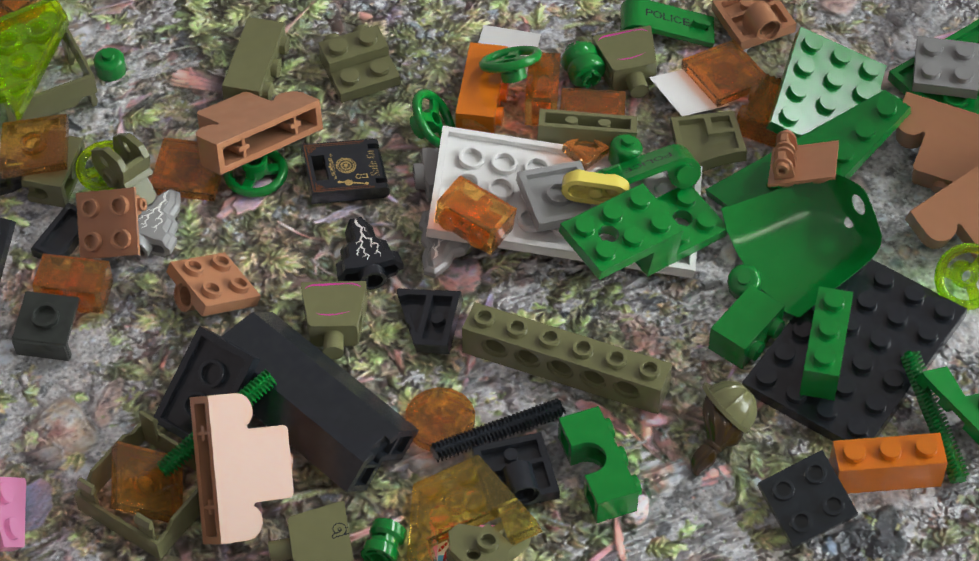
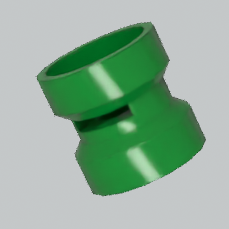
(384, 540)

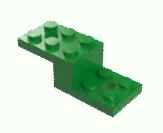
(643, 230)

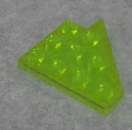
(26, 49)

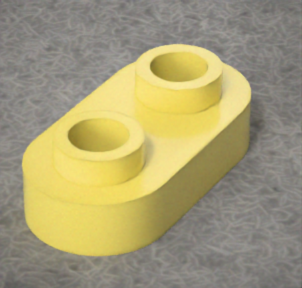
(592, 187)

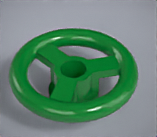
(510, 63)
(428, 122)
(257, 170)

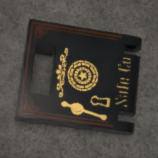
(352, 171)

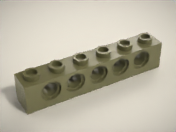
(566, 358)

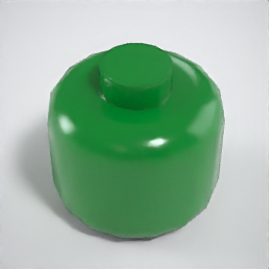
(109, 64)
(624, 148)
(741, 278)

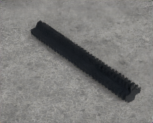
(497, 429)

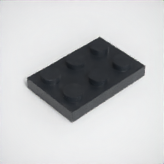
(207, 369)

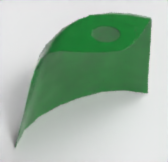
(801, 238)

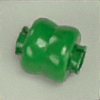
(583, 64)

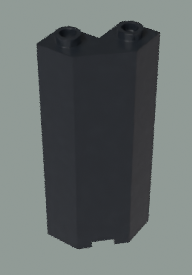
(324, 407)

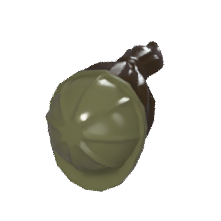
(727, 414)

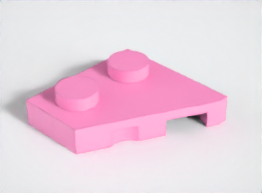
(12, 513)

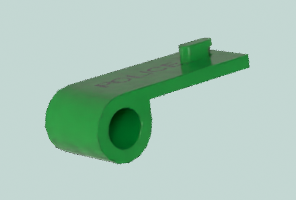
(668, 21)
(672, 160)

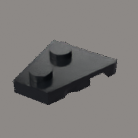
(431, 318)

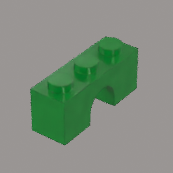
(826, 343)
(590, 438)

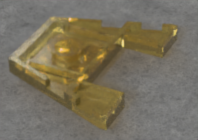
(463, 495)

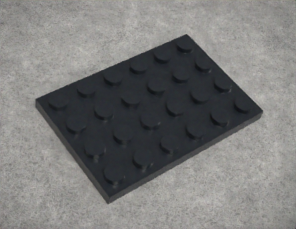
(884, 322)

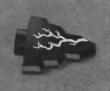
(366, 256)

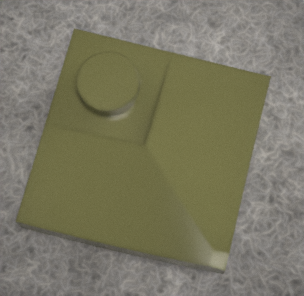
(710, 138)

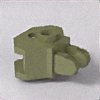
(126, 166)
(482, 544)

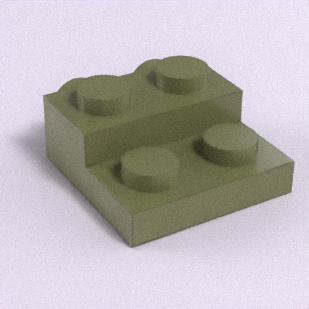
(358, 62)

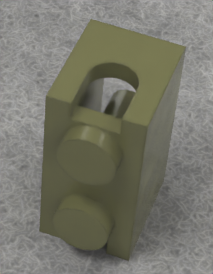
(57, 186)

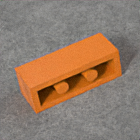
(481, 91)
(889, 462)

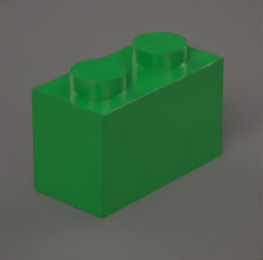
(747, 327)

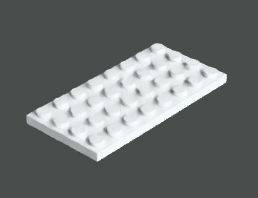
(493, 165)

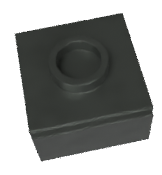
(45, 325)

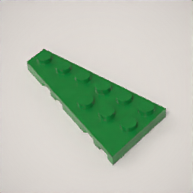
(859, 136)

